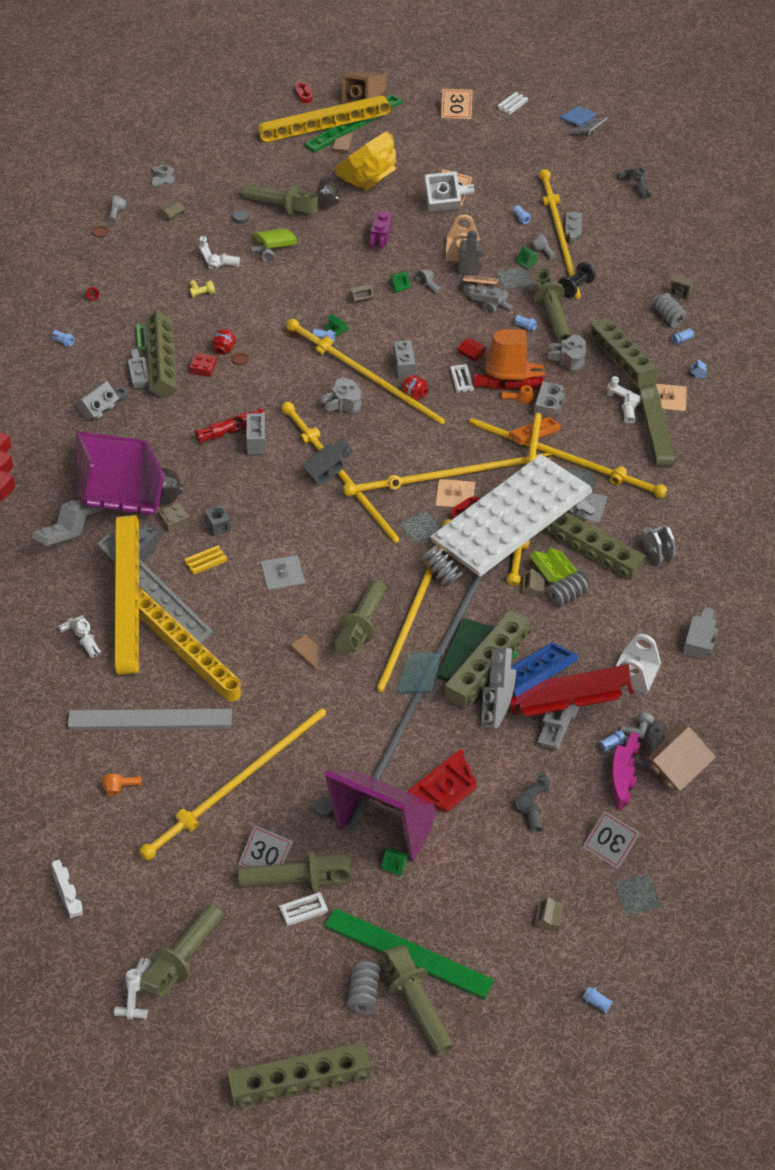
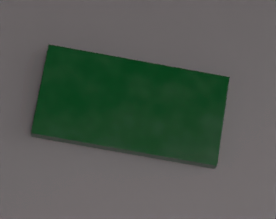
(465, 642)

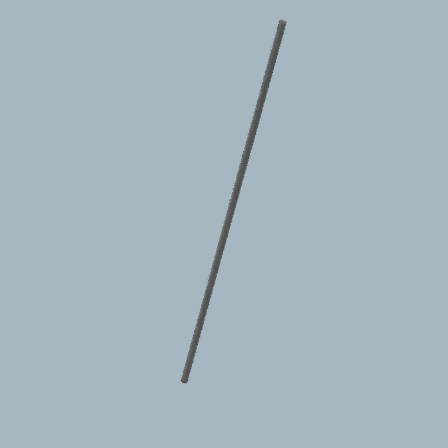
(414, 703)

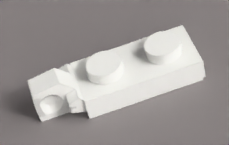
(65, 890)

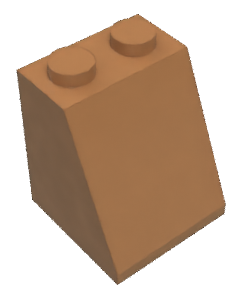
(362, 85)
(680, 757)

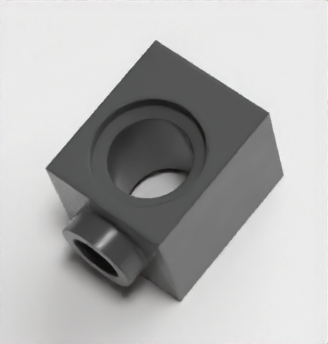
(217, 520)

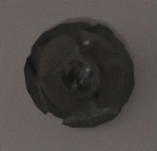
(327, 194)
(171, 487)

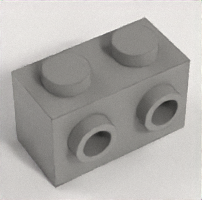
(96, 401)

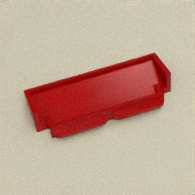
(576, 689)

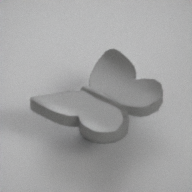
(163, 175)

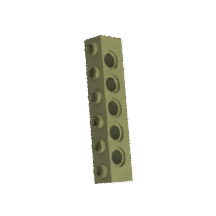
(624, 352)
(160, 354)
(596, 545)
(475, 672)
(307, 1065)

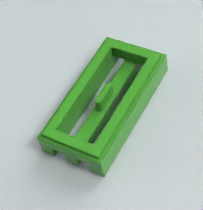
(139, 336)

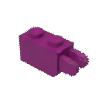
(381, 229)

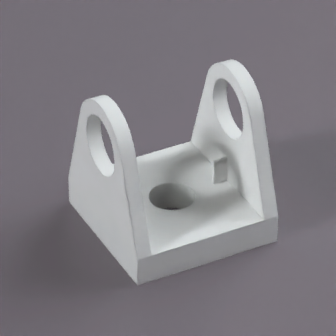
(644, 660)

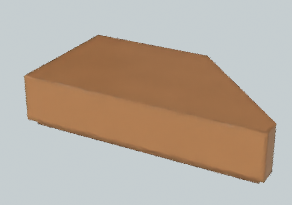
(343, 144)
(306, 650)

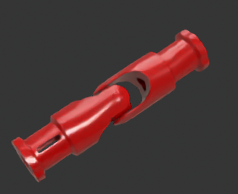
(494, 383)
(218, 429)

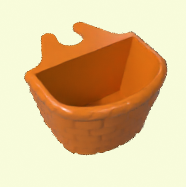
(508, 356)

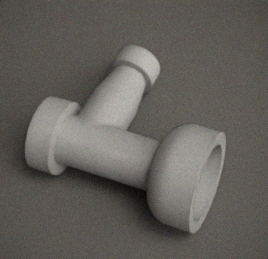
(266, 253)
(493, 307)
(645, 720)

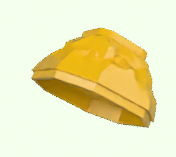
(369, 163)

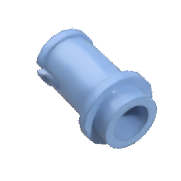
(524, 217)
(529, 324)
(322, 333)
(680, 337)
(66, 339)
(612, 741)
(597, 999)

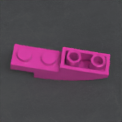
(623, 771)

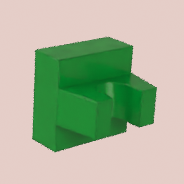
(527, 257)
(399, 281)
(337, 324)
(394, 861)

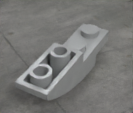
(499, 693)
(556, 726)

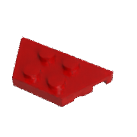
(447, 783)

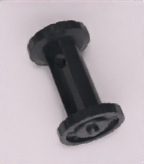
(584, 272)

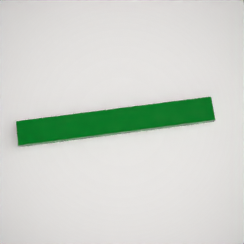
(329, 136)
(435, 964)

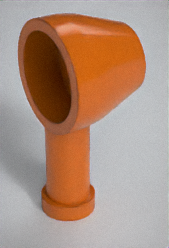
(524, 396)
(113, 782)

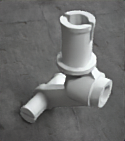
(215, 261)
(631, 399)
(81, 628)
(133, 984)

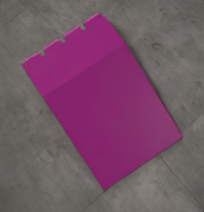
(117, 473)
(348, 786)

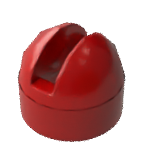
(95, 292)

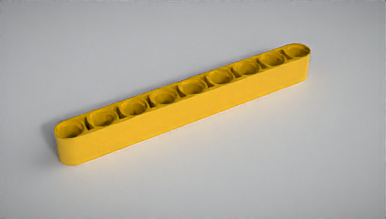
(331, 118)
(127, 595)
(188, 648)

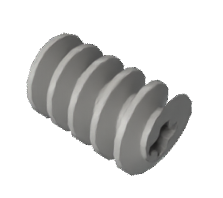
(669, 309)
(441, 566)
(569, 588)
(363, 987)

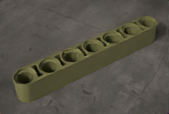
(656, 425)

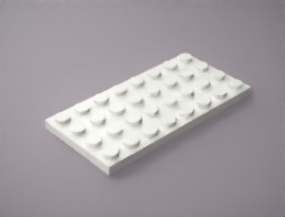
(510, 514)

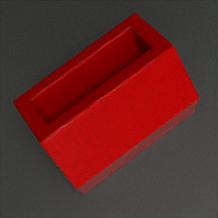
(471, 349)

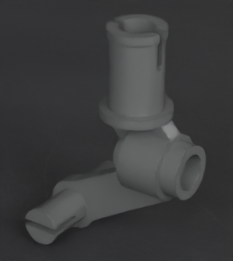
(637, 175)
(654, 737)
(526, 802)

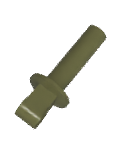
(293, 199)
(550, 296)
(356, 626)
(317, 870)
(171, 963)
(408, 980)

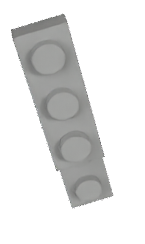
(68, 525)

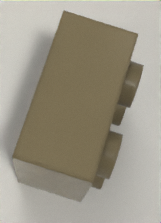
(681, 287)
(173, 516)

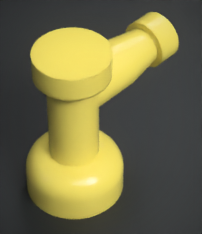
(195, 290)

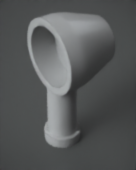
(118, 204)
(540, 243)
(427, 276)

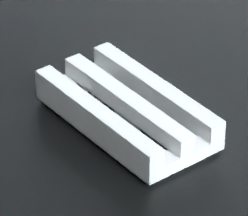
(510, 101)
(461, 388)
(307, 915)

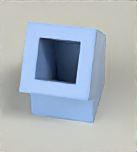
(699, 369)

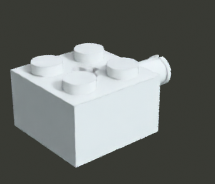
(444, 191)

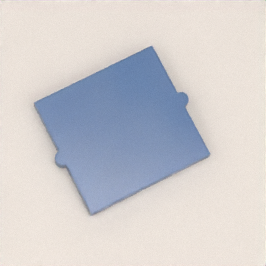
(578, 115)

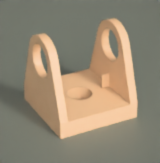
(457, 235)

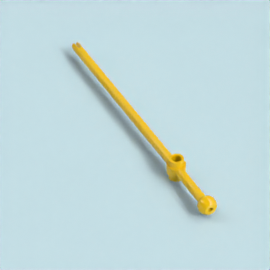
(551, 201)
(324, 345)
(310, 435)
(618, 474)
(350, 489)
(514, 578)
(407, 625)
(188, 820)

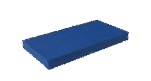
(541, 666)

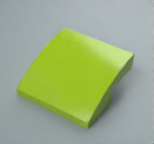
(275, 238)
(553, 564)

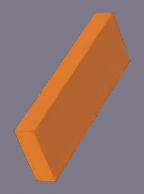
(523, 434)

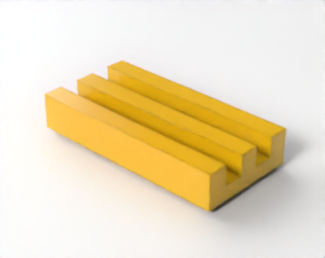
(204, 559)

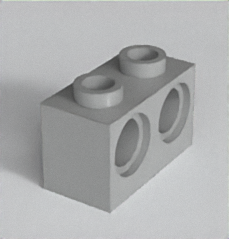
(404, 359)
(549, 400)
(256, 434)

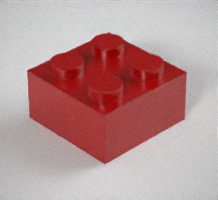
(203, 365)

